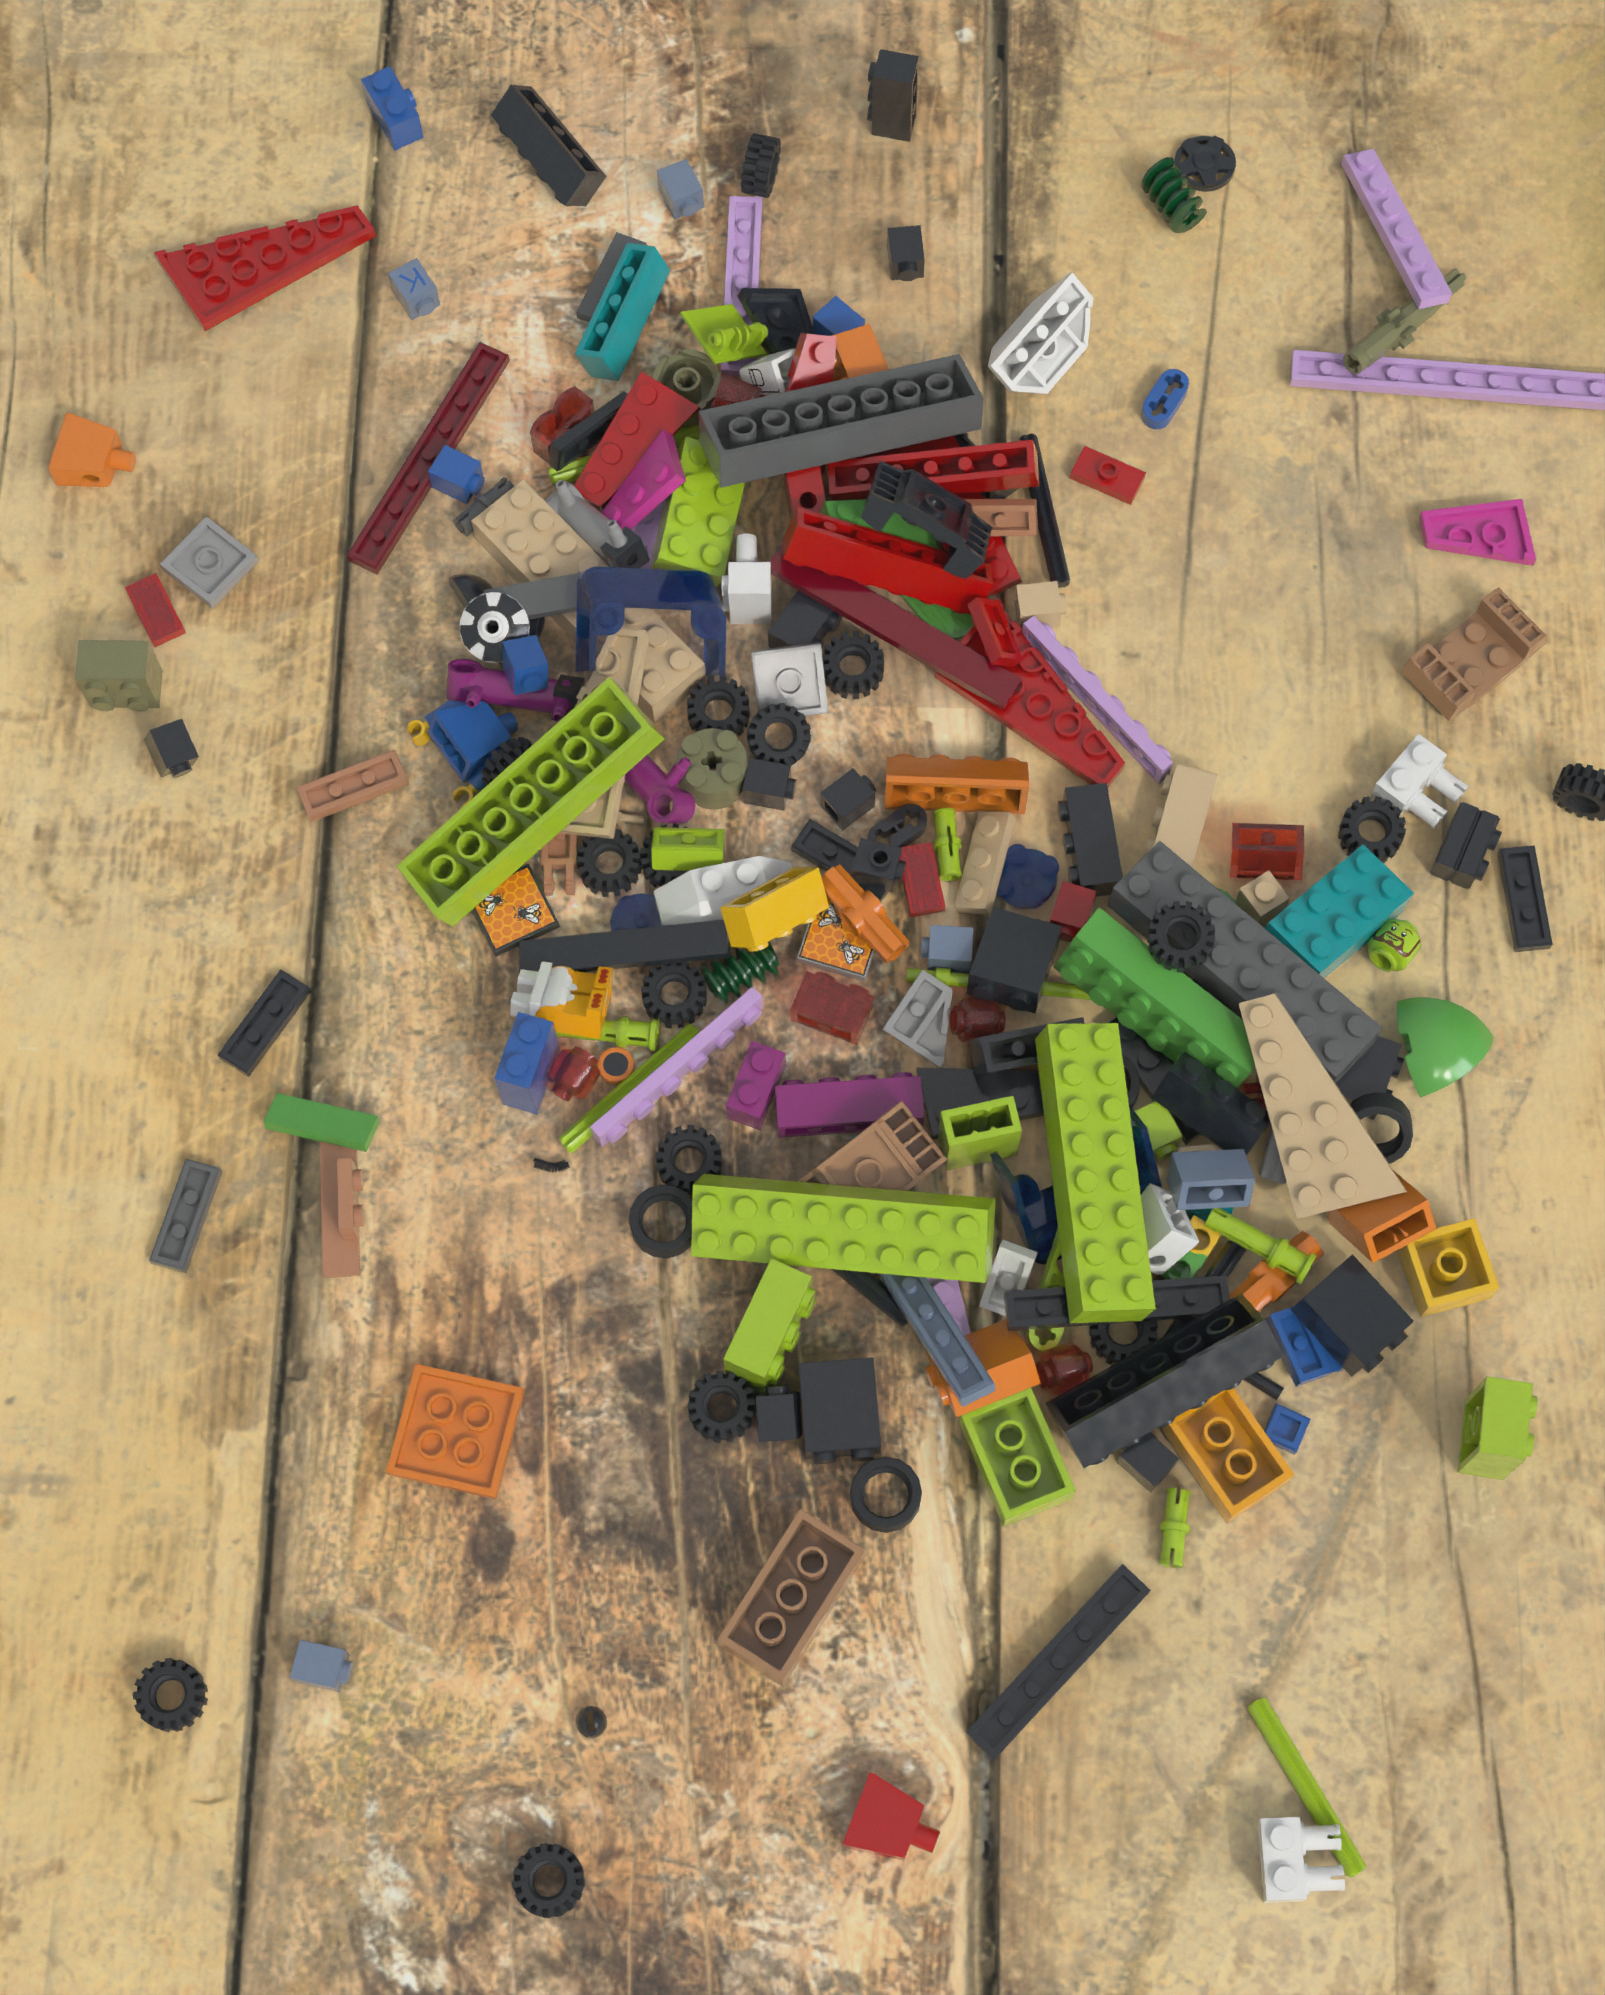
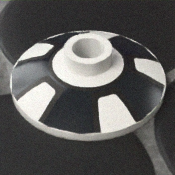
(492, 606)

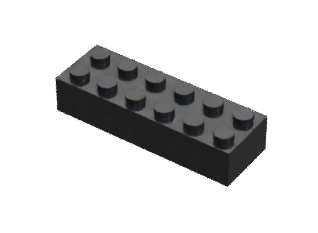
(1164, 1380)

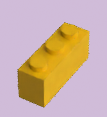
(775, 908)

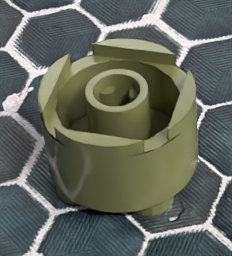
(691, 376)
(713, 750)

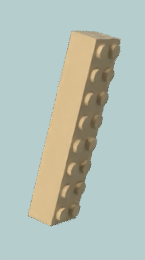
(540, 545)

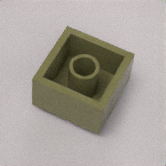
(119, 674)

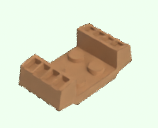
(1475, 655)
(885, 1155)

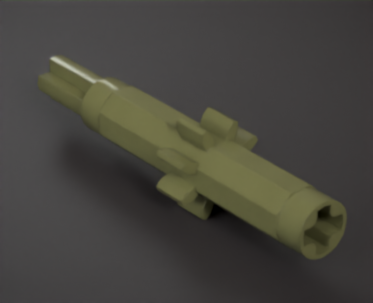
(1395, 329)

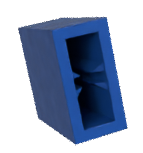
(525, 1063)

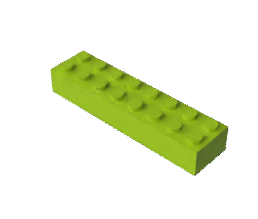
(530, 802)
(1094, 1173)
(843, 1227)

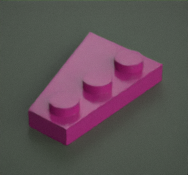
(648, 484)
(1481, 530)

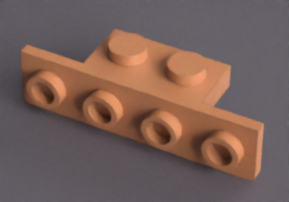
(340, 1210)

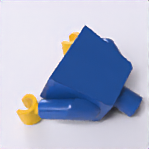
(465, 739)

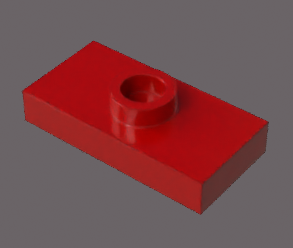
(1107, 475)

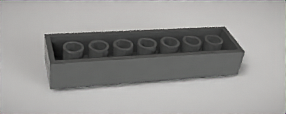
(840, 420)
(1245, 958)

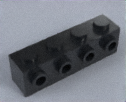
(548, 146)

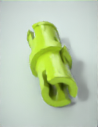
(947, 844)
(1174, 1528)

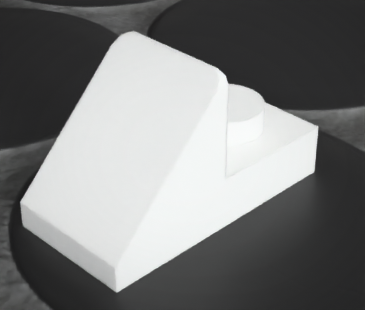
(1009, 1273)

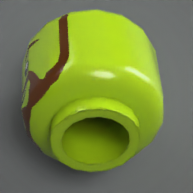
(1394, 945)

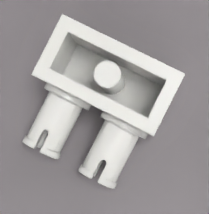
(748, 585)
(1411, 773)
(1282, 1862)

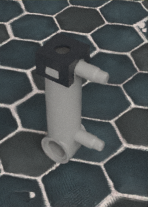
(615, 545)

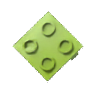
(725, 333)

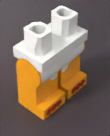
(568, 998)

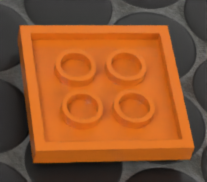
(455, 1431)

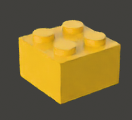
(1448, 1268)

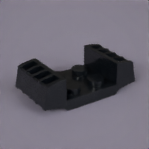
(934, 510)

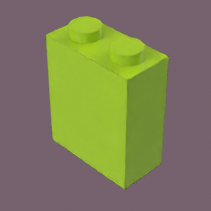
(977, 1130)

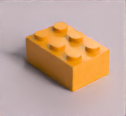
(1228, 1454)

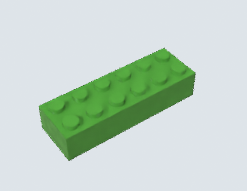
(1153, 1001)

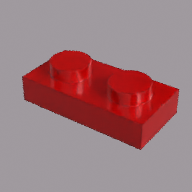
(994, 632)

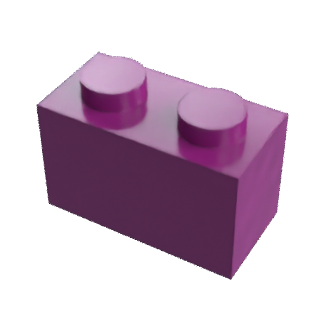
(755, 1085)

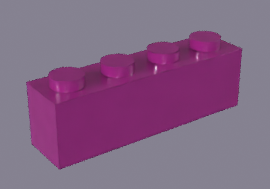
(843, 1105)

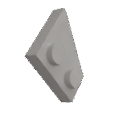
(923, 1018)

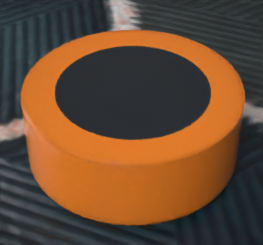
(615, 1065)

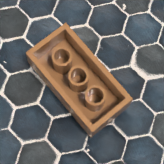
(791, 1597)

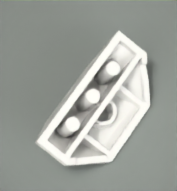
(1044, 339)
(702, 891)

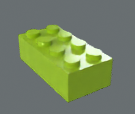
(697, 519)

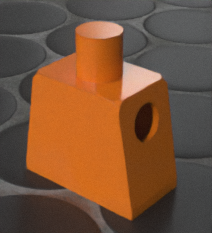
(88, 454)

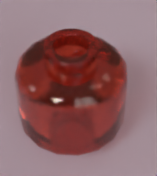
(976, 1019)
(573, 1074)
(1063, 1368)

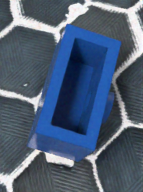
(392, 107)

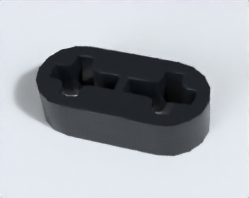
(895, 821)

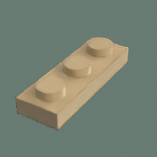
(984, 862)

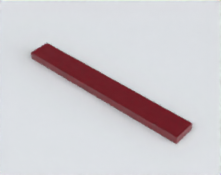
(413, 480)
(901, 630)

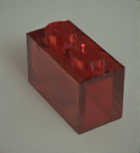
(1265, 848)
(832, 1007)

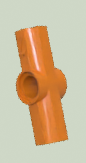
(863, 914)
(1269, 1284)

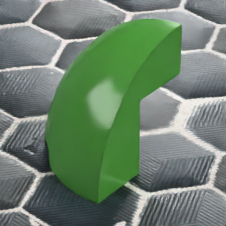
(1440, 1041)

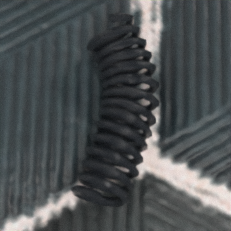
(561, 1165)

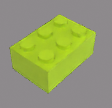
(770, 1325)
(1497, 1428)
(1017, 1457)

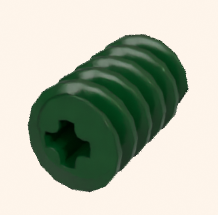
(1173, 196)
(740, 971)

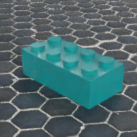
(1341, 911)

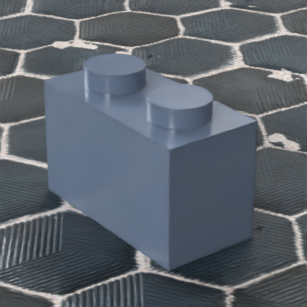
(1210, 1179)

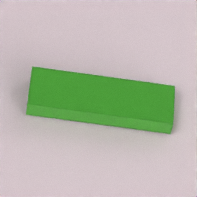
(321, 1122)

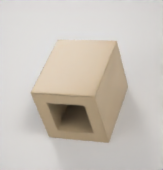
(1041, 601)
(1262, 898)

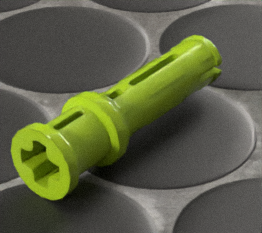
(626, 1033)
(1275, 1252)

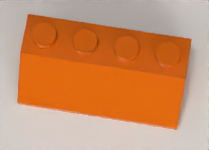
(957, 783)

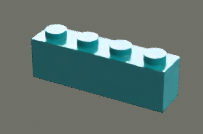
(622, 311)

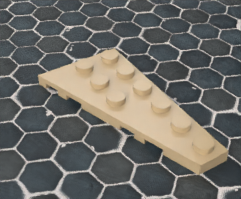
(624, 662)
(1317, 1133)

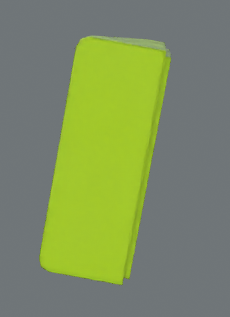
(687, 848)

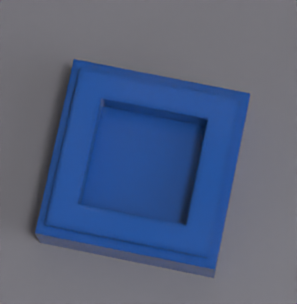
(1286, 1428)

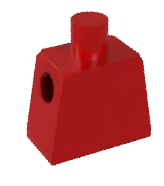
(804, 490)
(888, 1822)

